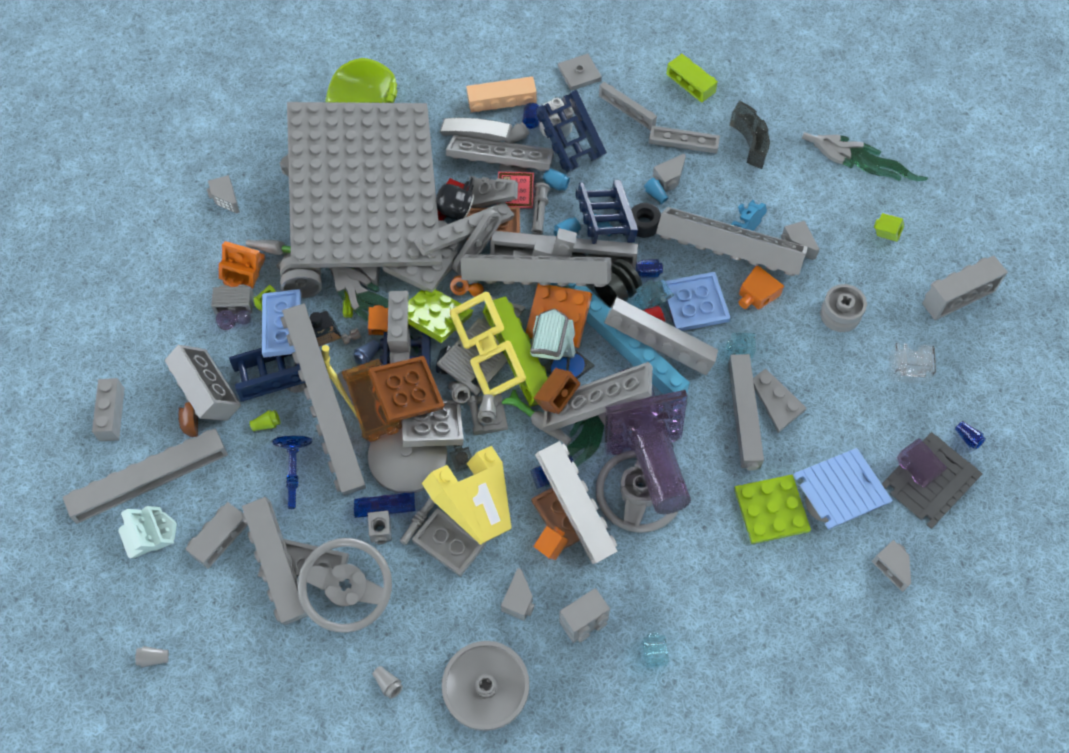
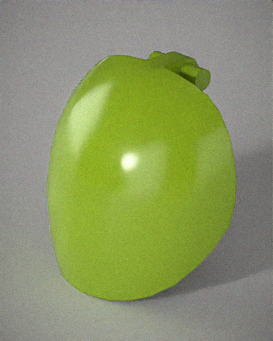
(362, 82)

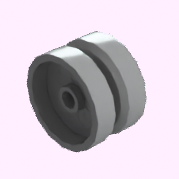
(305, 279)
(843, 308)

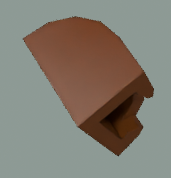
(188, 420)

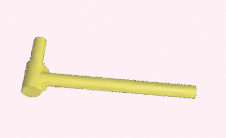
(333, 376)

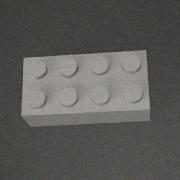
(964, 287)
(202, 383)

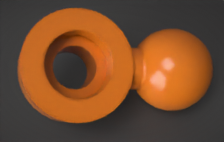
(475, 289)

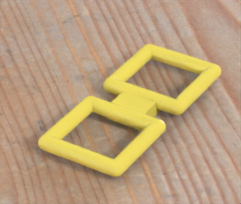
(487, 344)

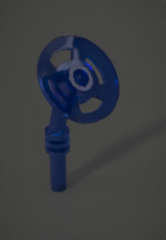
(292, 444)

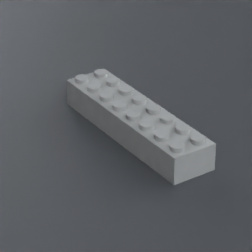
(732, 241)

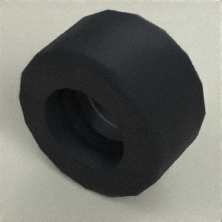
(649, 211)

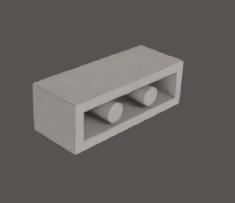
(108, 409)
(216, 535)

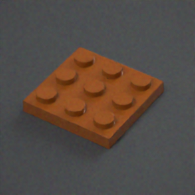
(406, 389)

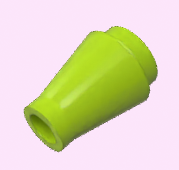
(267, 420)

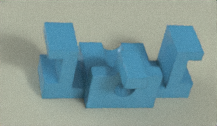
(754, 218)

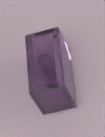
(921, 463)

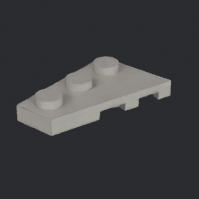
(777, 399)

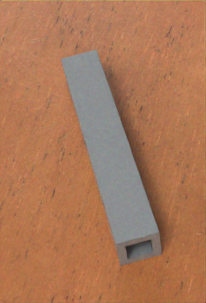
(745, 412)

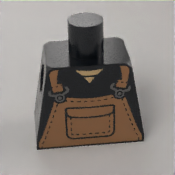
(324, 328)

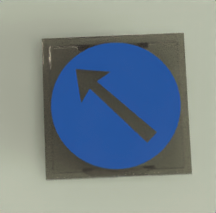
(577, 365)

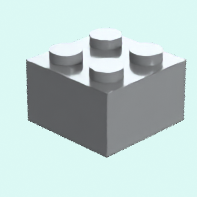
(584, 616)

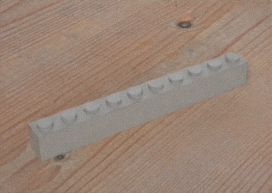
(323, 398)

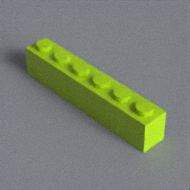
(513, 332)

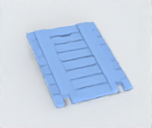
(842, 488)

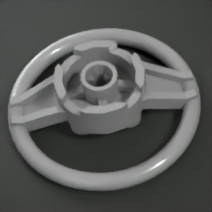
(635, 498)
(360, 590)

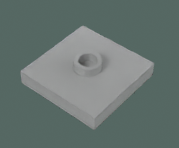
(579, 72)

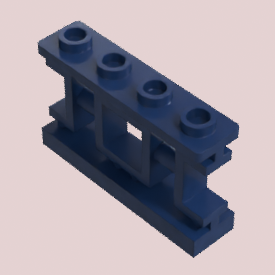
(583, 126)

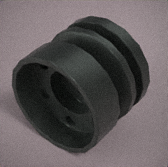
(622, 284)

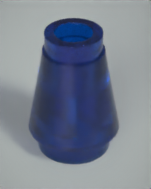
(970, 435)

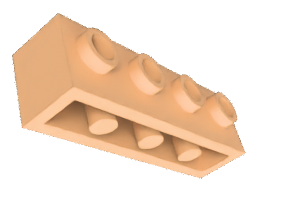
(501, 94)

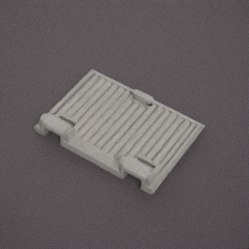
(457, 360)

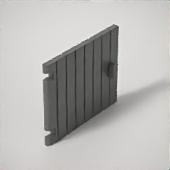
(942, 493)

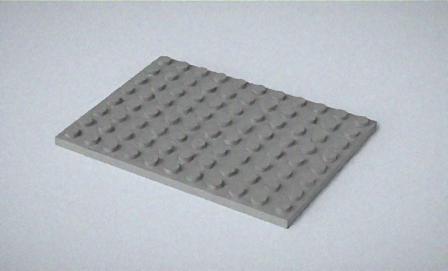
(360, 184)

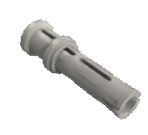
(540, 201)

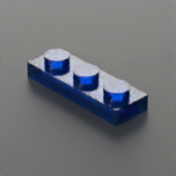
(393, 503)

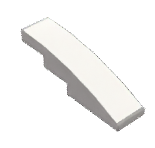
(476, 128)

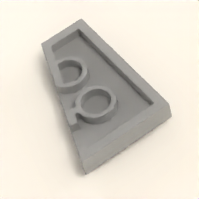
(491, 192)

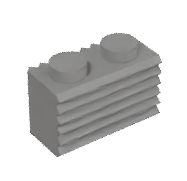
(232, 298)

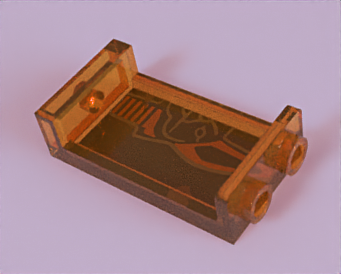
(367, 404)

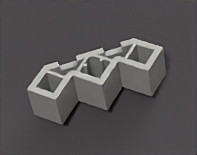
(562, 247)

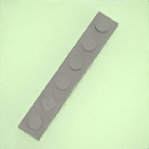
(457, 230)

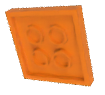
(568, 301)

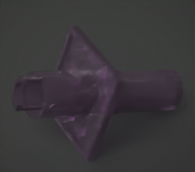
(649, 430)

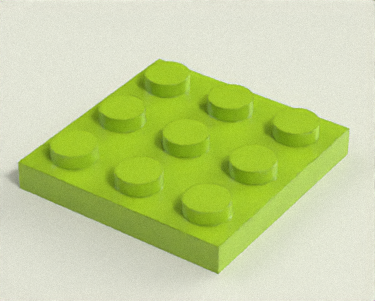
(431, 314)
(772, 509)

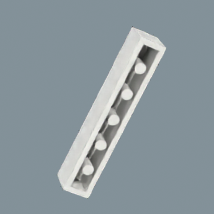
(576, 502)

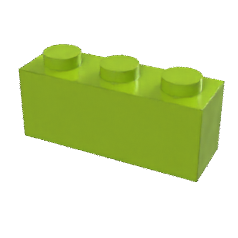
(692, 77)

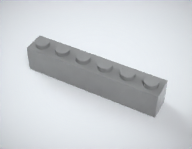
(661, 336)
(274, 560)

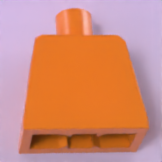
(759, 289)

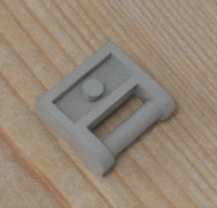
(500, 422)

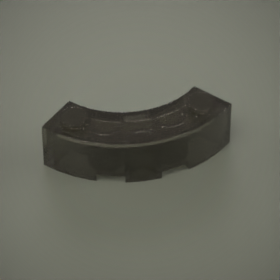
(754, 130)

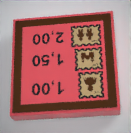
(525, 188)

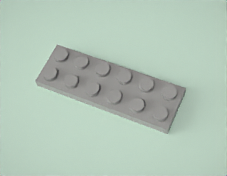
(500, 152)
(596, 396)

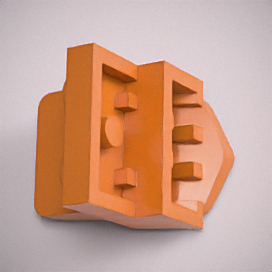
(240, 265)

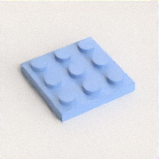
(697, 302)

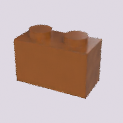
(557, 391)

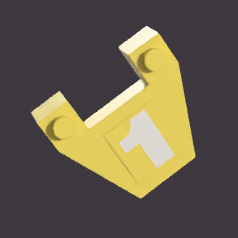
(476, 502)

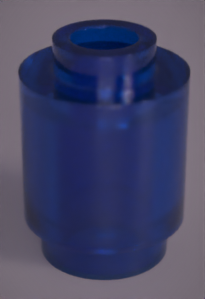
(529, 116)
(649, 268)

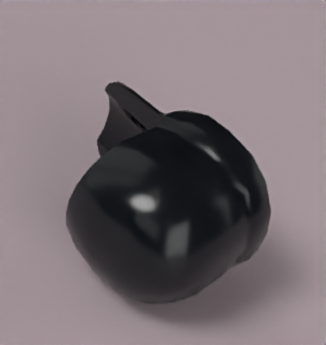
(455, 201)

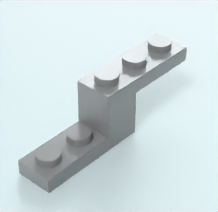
(398, 333)

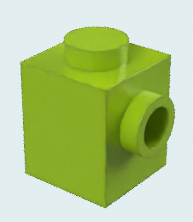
(889, 227)

